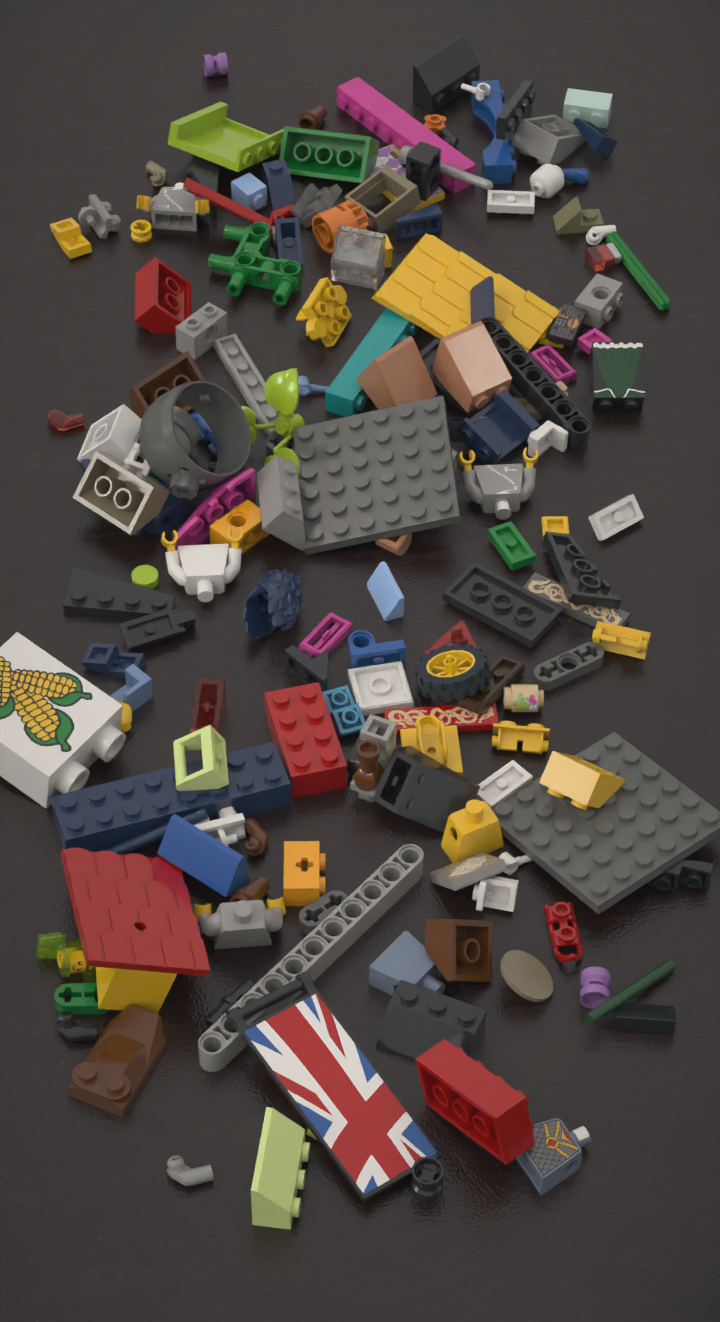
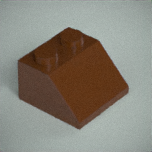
(461, 948)

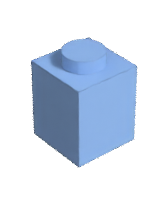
(249, 192)

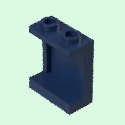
(497, 429)

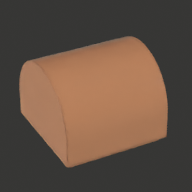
(396, 544)

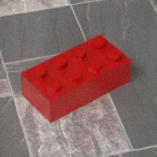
(305, 739)
(476, 1101)

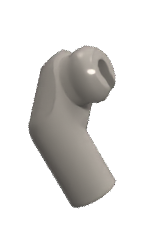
(187, 1176)

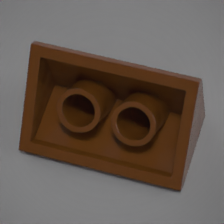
(171, 375)

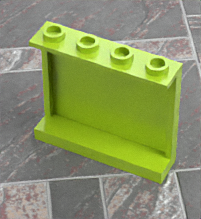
(223, 140)

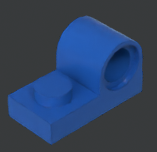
(365, 652)

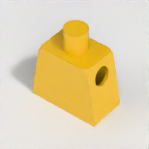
(471, 831)

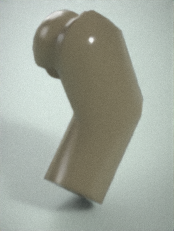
(159, 173)

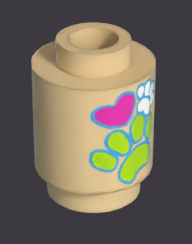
(523, 698)

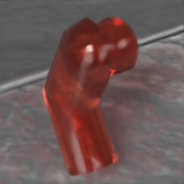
(63, 421)

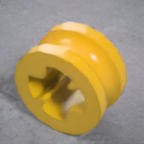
(141, 231)

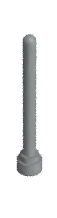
(451, 171)

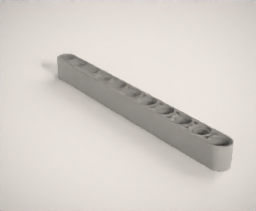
(318, 949)

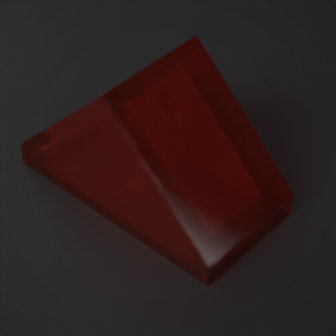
(208, 704)

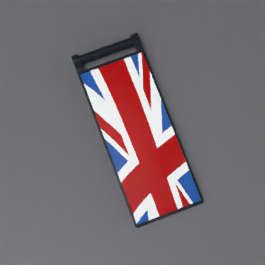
(334, 1088)

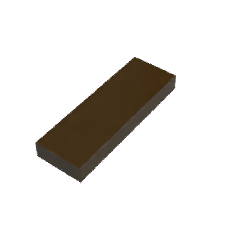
(503, 674)

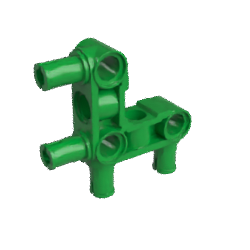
(252, 265)

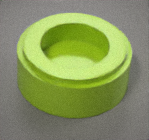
(145, 576)

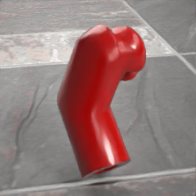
(280, 213)

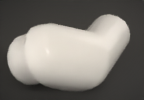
(597, 233)

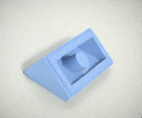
(386, 593)

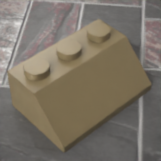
(120, 493)

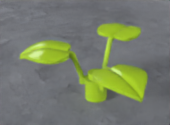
(283, 394)

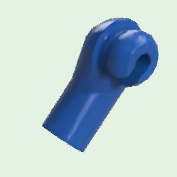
(576, 175)

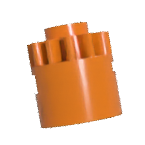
(327, 222)

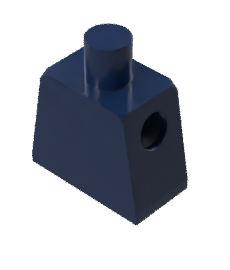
(171, 514)

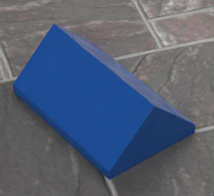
(203, 857)

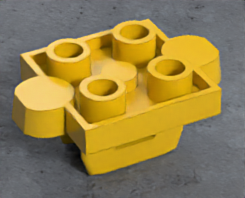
(325, 312)
(435, 741)

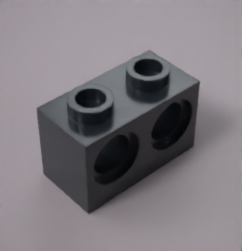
(424, 168)

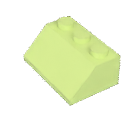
(278, 1171)

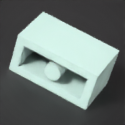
(588, 106)

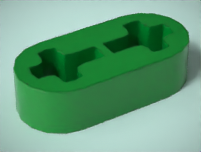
(82, 999)

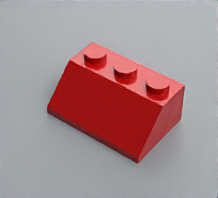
(161, 298)

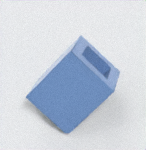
(137, 688)

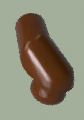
(258, 839)

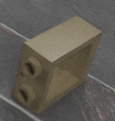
(376, 184)

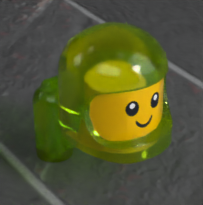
(67, 953)

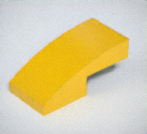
(70, 238)

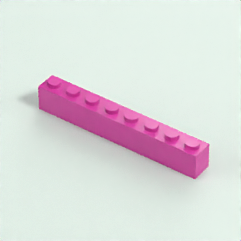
(398, 127)

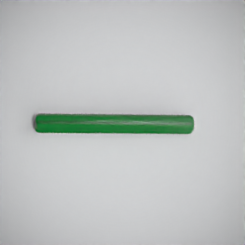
(639, 272)

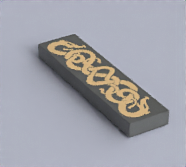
(554, 593)

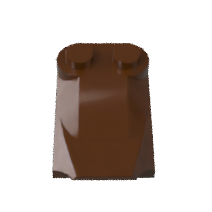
(119, 1061)

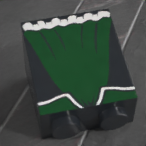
(616, 375)

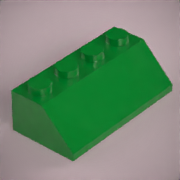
(328, 154)

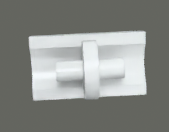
(226, 828)

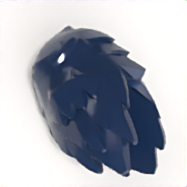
(273, 603)

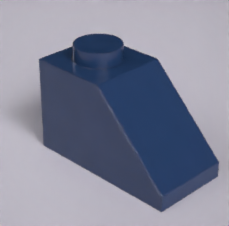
(279, 184)

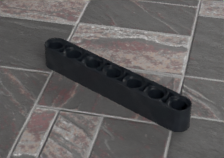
(538, 386)

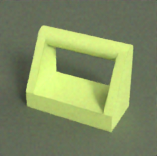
(214, 771)

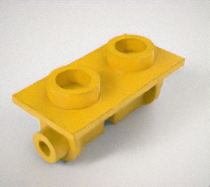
(621, 639)
(530, 735)

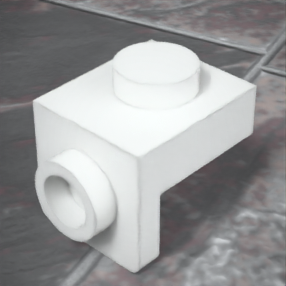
(545, 437)
(496, 893)

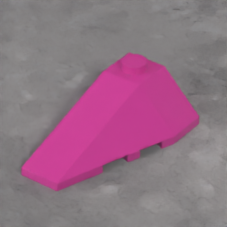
(216, 505)

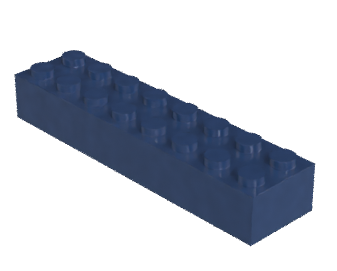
(134, 805)

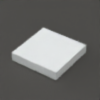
(380, 687)

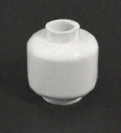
(547, 180)

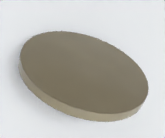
(526, 975)

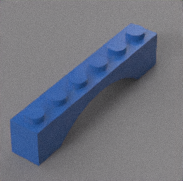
(498, 156)

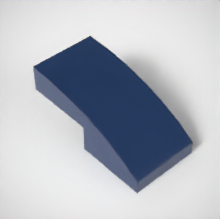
(109, 661)

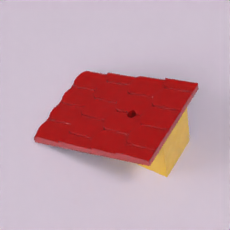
(133, 925)

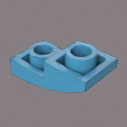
(343, 711)

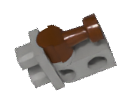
(374, 753)

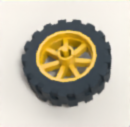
(452, 672)

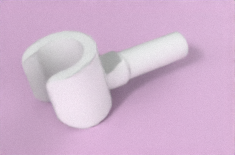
(481, 90)
(513, 863)

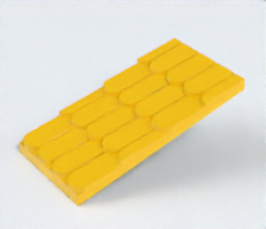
(435, 289)

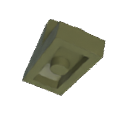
(574, 220)

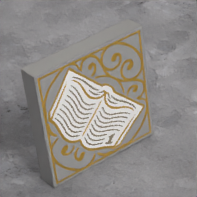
(468, 871)

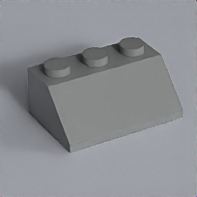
(281, 501)

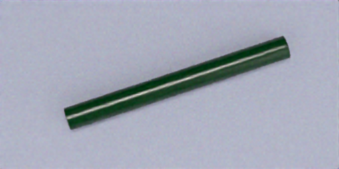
(630, 992)

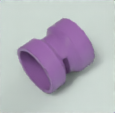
(220, 66)
(595, 986)

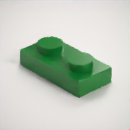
(511, 545)

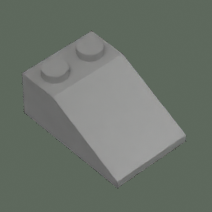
(547, 138)

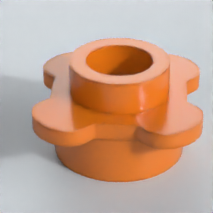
(435, 123)

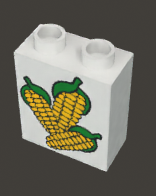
(51, 723)

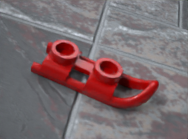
(566, 935)

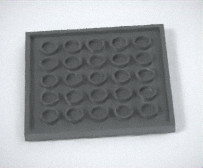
(376, 475)
(624, 842)

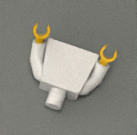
(204, 568)

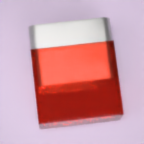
(602, 256)

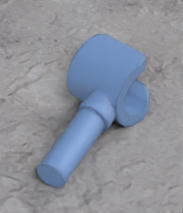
(305, 387)

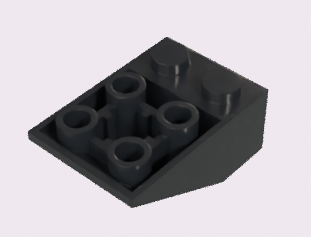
(423, 788)

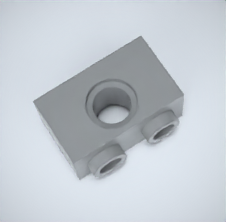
(600, 300)
(200, 330)

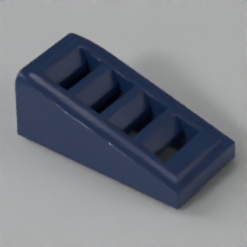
(596, 138)
(431, 223)

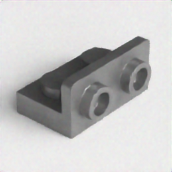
(314, 202)

